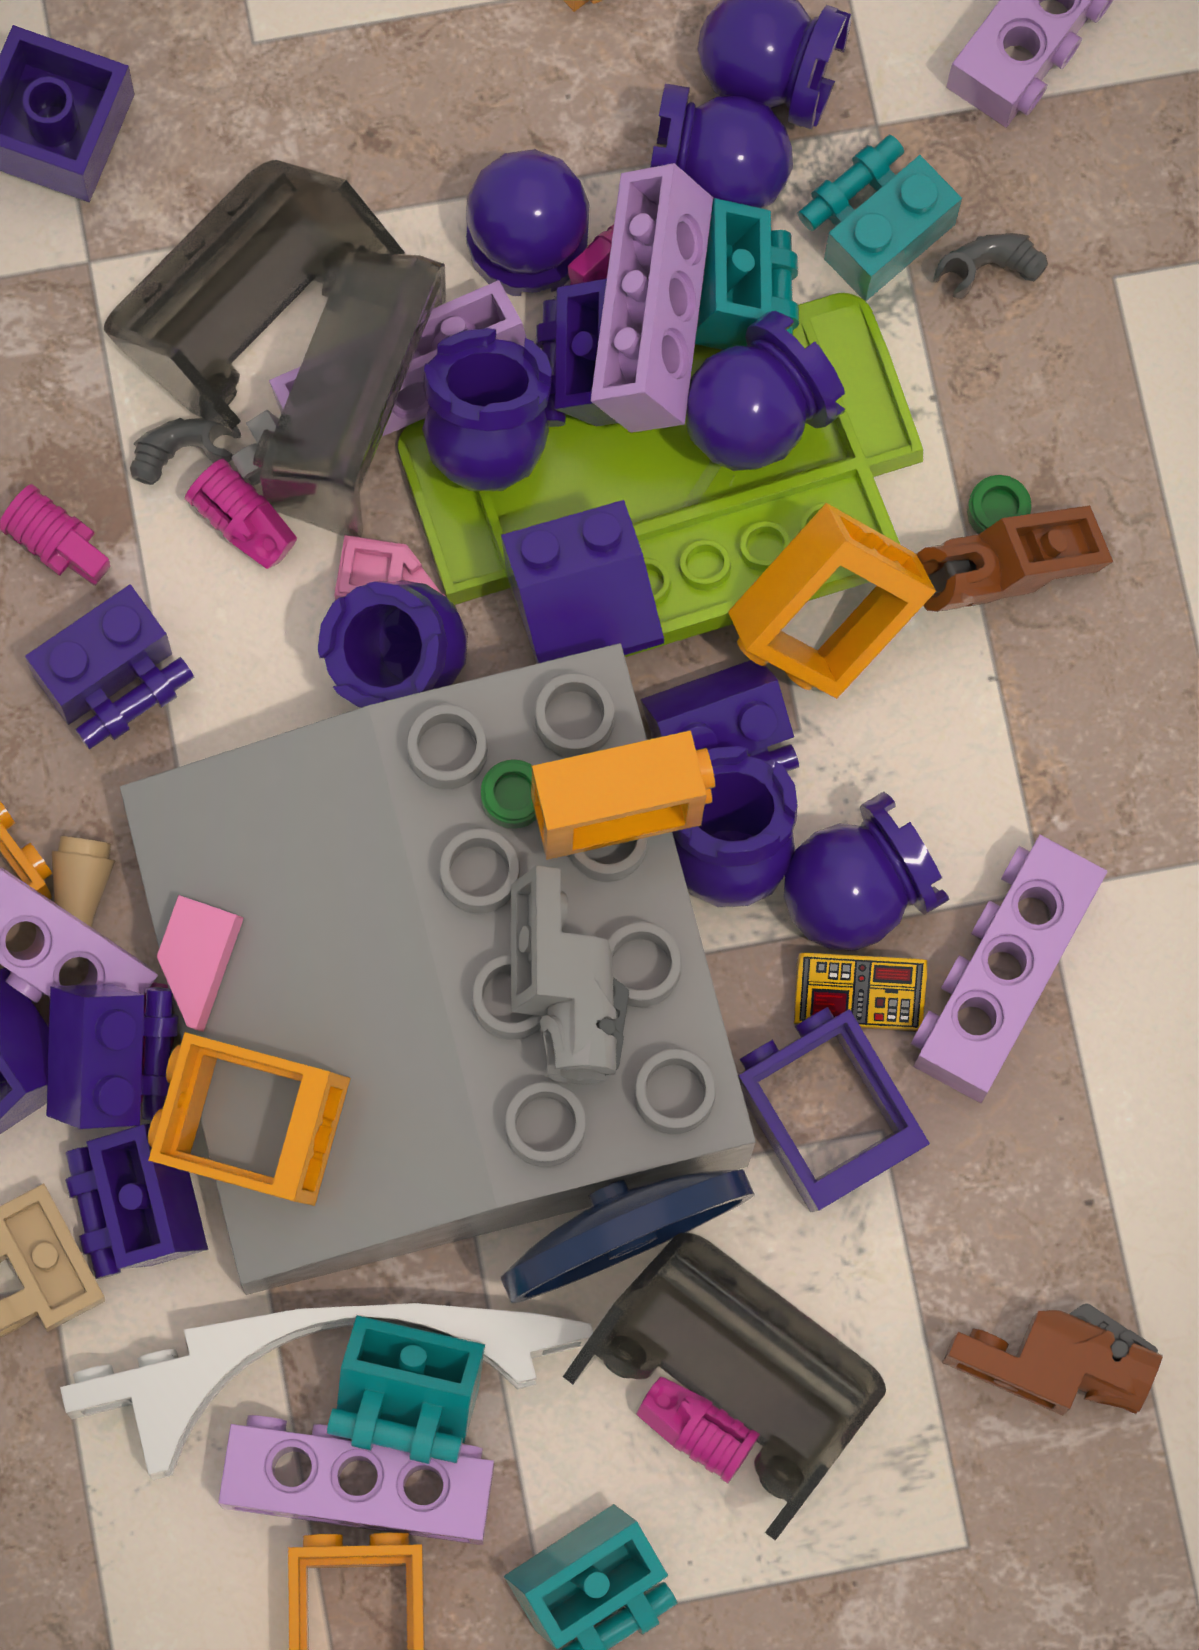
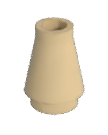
(80, 875)

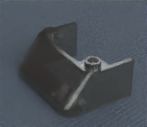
(237, 278)
(348, 387)
(745, 1353)

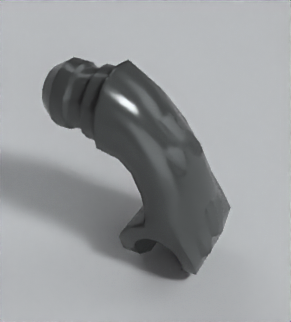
(1002, 249)
(161, 444)

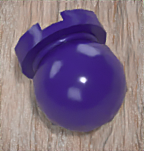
(773, 54)
(725, 146)
(526, 221)
(755, 398)
(486, 409)
(392, 642)
(743, 833)
(855, 880)

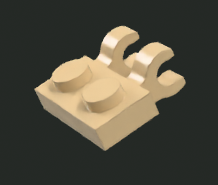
(46, 1262)

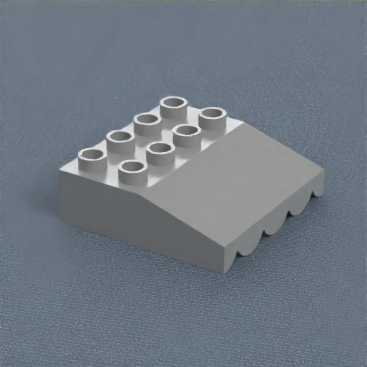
(388, 960)

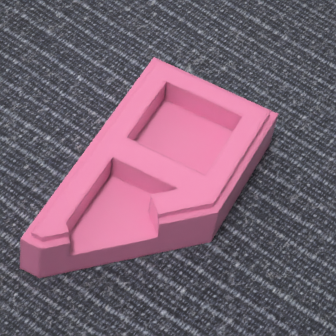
(377, 560)
(196, 956)

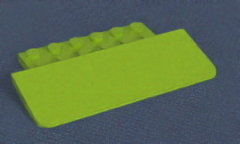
(712, 550)

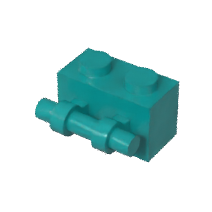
(891, 225)
(744, 274)
(407, 1390)
(590, 1577)

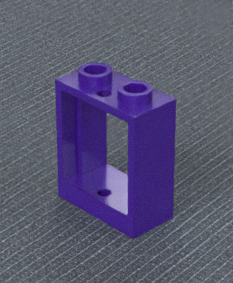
(864, 1166)

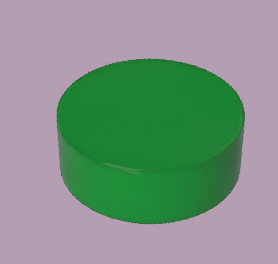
(997, 499)
(508, 794)

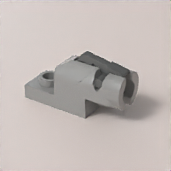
(565, 982)

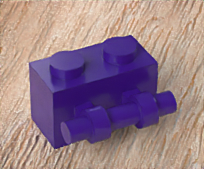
(571, 344)
(102, 656)
(727, 710)
(98, 1054)
(131, 1206)

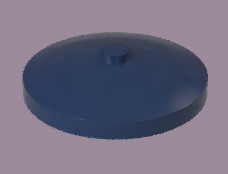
(623, 1226)

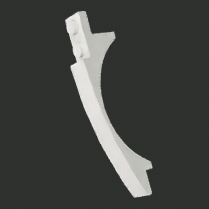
(175, 1391)

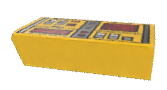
(877, 990)

